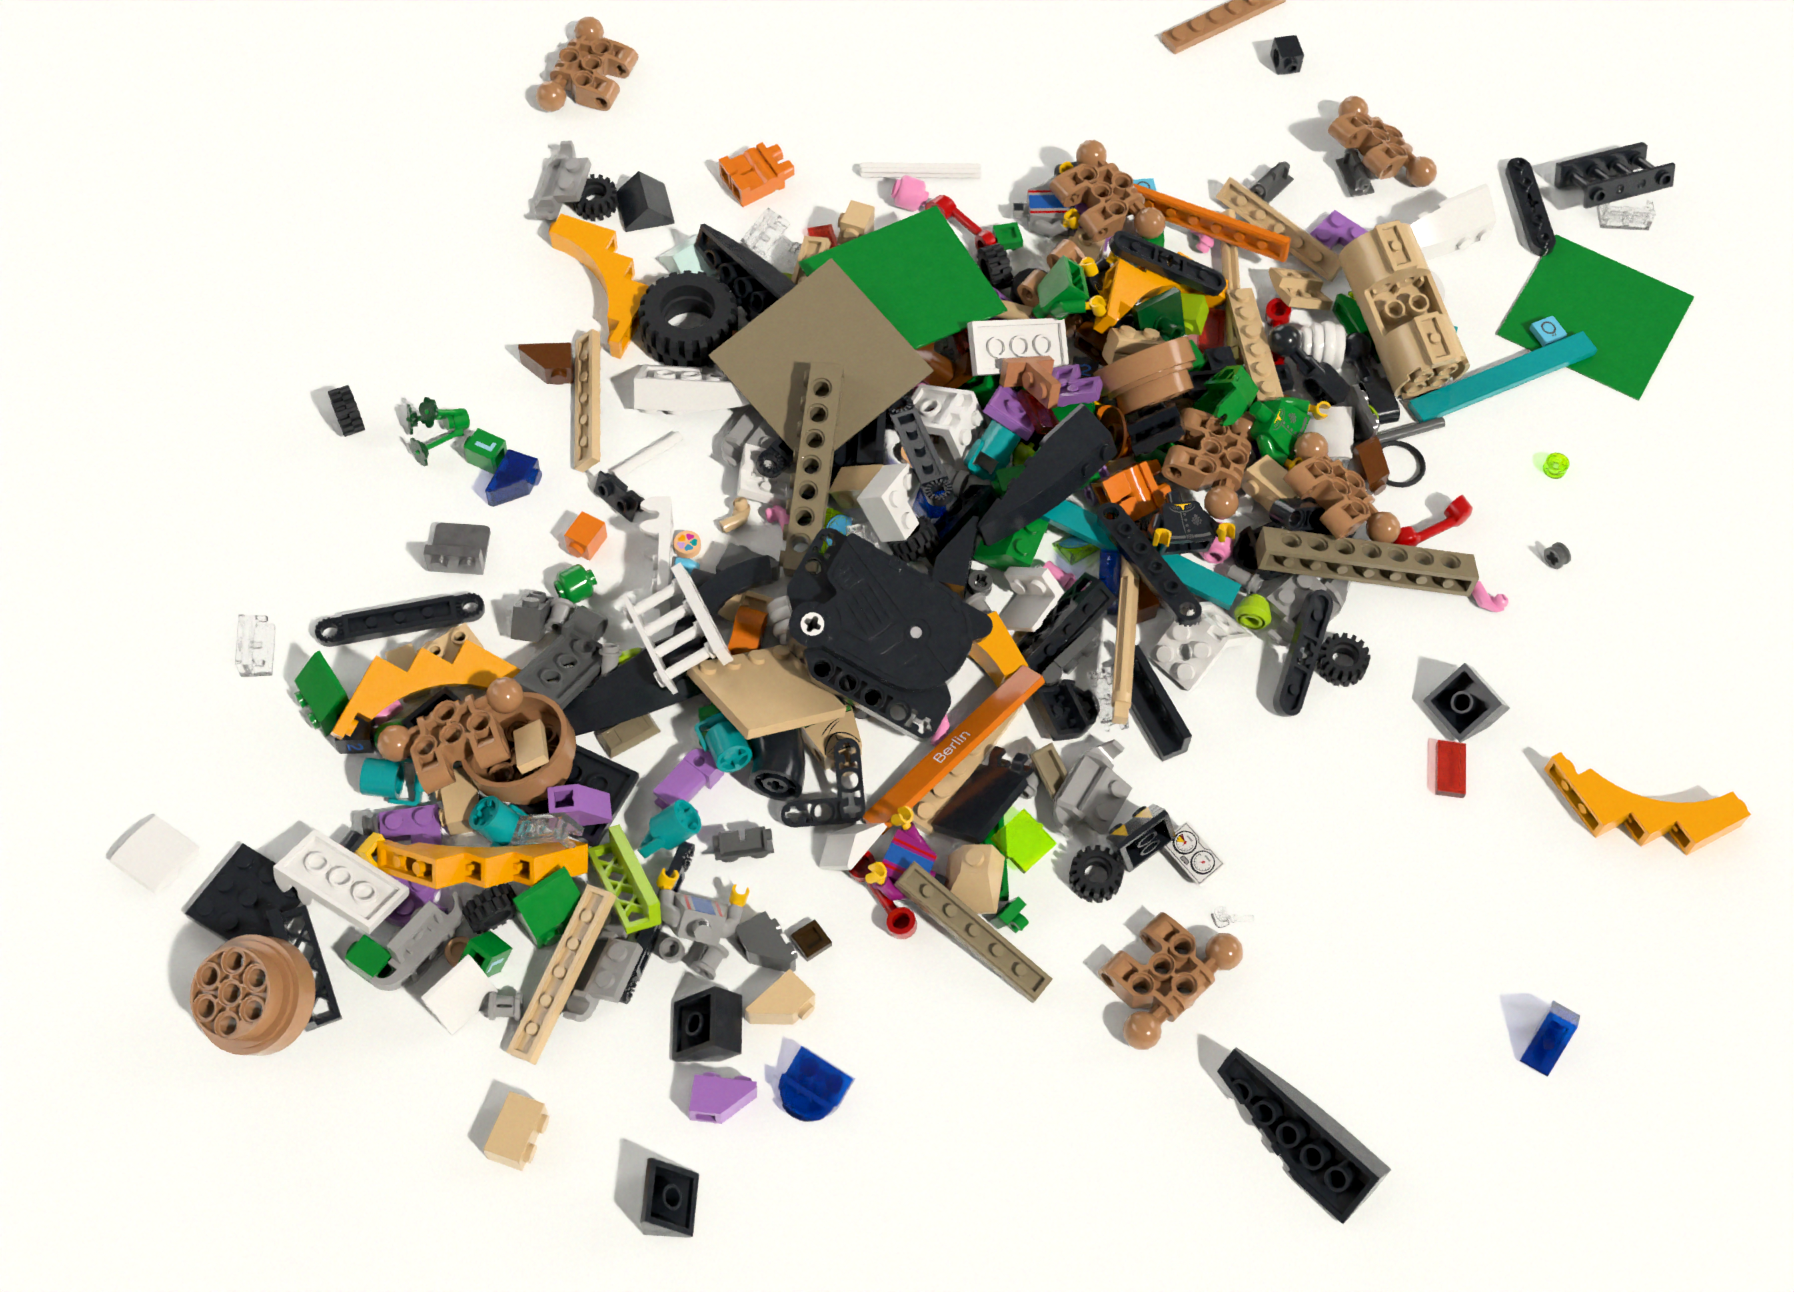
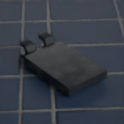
(984, 798)

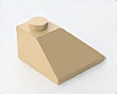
(976, 876)

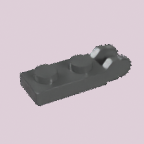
(1067, 660)

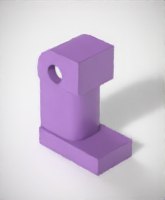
(688, 778)

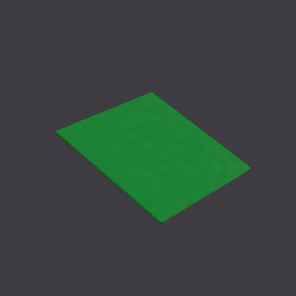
(916, 277)
(1616, 306)

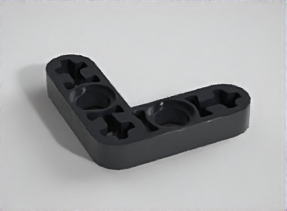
(836, 804)

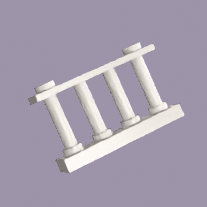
(702, 626)

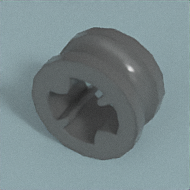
(1557, 555)
(980, 575)
(370, 824)

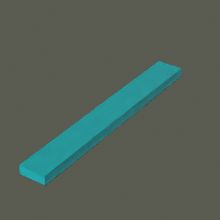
(1502, 377)
(1196, 577)

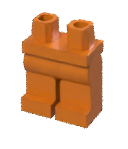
(755, 173)
(1137, 485)

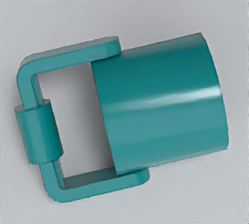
(995, 442)
(724, 742)
(386, 780)
(495, 820)
(670, 828)

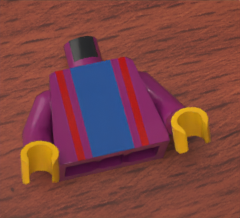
(903, 851)

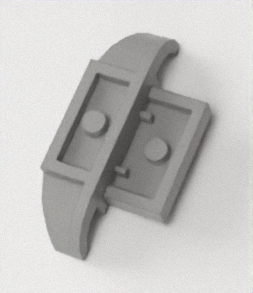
(562, 181)
(749, 429)
(1289, 598)
(1091, 791)
(420, 943)
(604, 971)

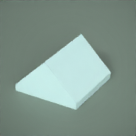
(686, 258)

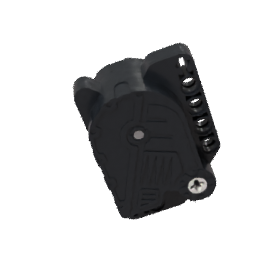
(881, 629)

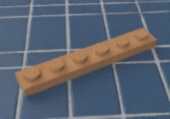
(1214, 23)

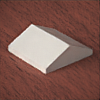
(848, 845)

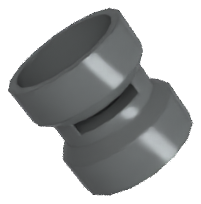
(957, 478)

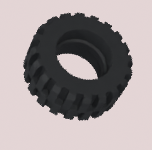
(686, 294)

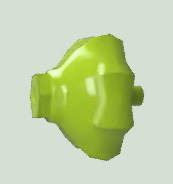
(1021, 453)

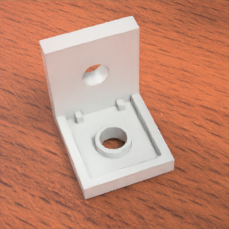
(955, 417)
(1207, 639)

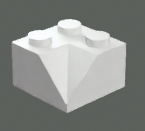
(889, 502)

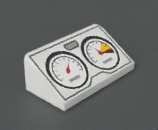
(1195, 854)

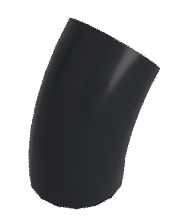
(778, 765)

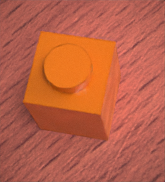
(585, 536)

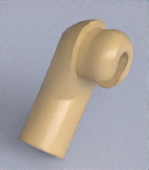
(739, 516)

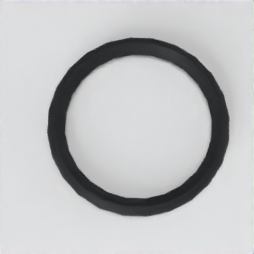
(1419, 456)

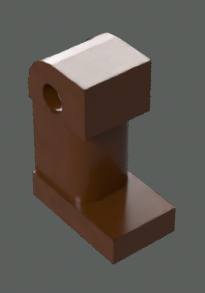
(946, 372)

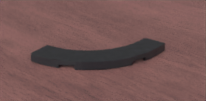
(717, 591)

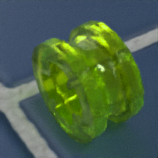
(1561, 460)

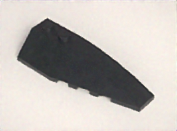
(748, 275)
(1060, 467)
(627, 694)
(1310, 1141)

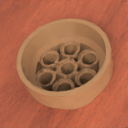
(1149, 375)
(504, 778)
(285, 995)

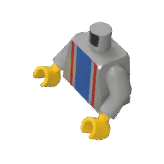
(1045, 212)
(698, 917)

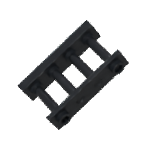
(1612, 162)

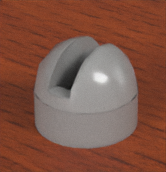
(666, 951)

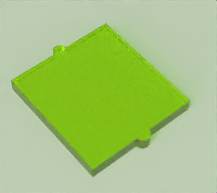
(1023, 841)

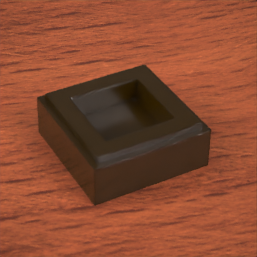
(811, 940)

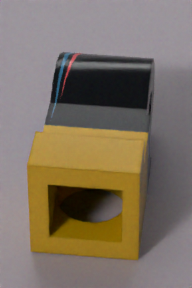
(362, 845)

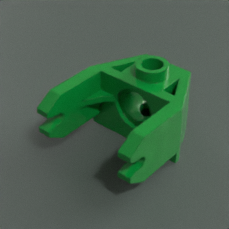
(1228, 394)

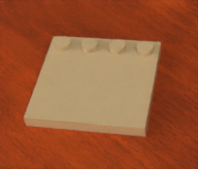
(765, 692)

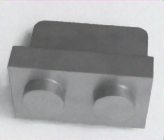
(1365, 422)
(458, 549)

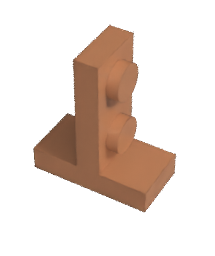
(1034, 376)

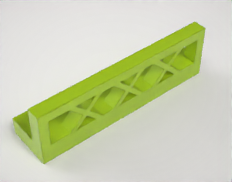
(633, 875)

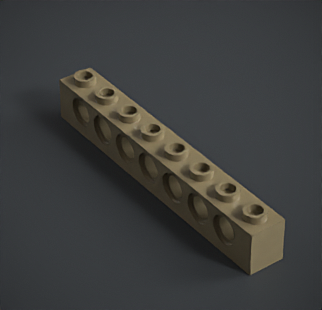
(831, 378)
(1366, 561)

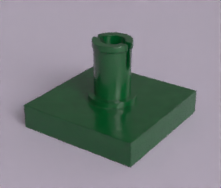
(1162, 314)

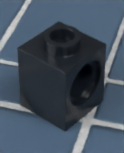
(1287, 54)

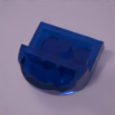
(1110, 575)
(813, 1086)

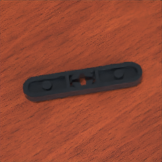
(1536, 222)
(1158, 258)
(1297, 670)

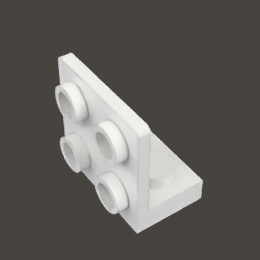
(1035, 598)

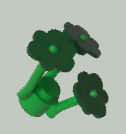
(453, 420)

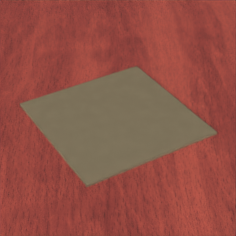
(826, 323)

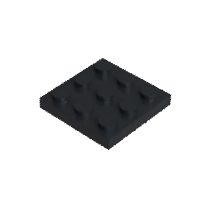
(600, 774)
(240, 896)

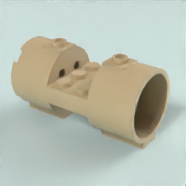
(1403, 310)

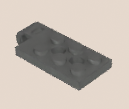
(576, 647)

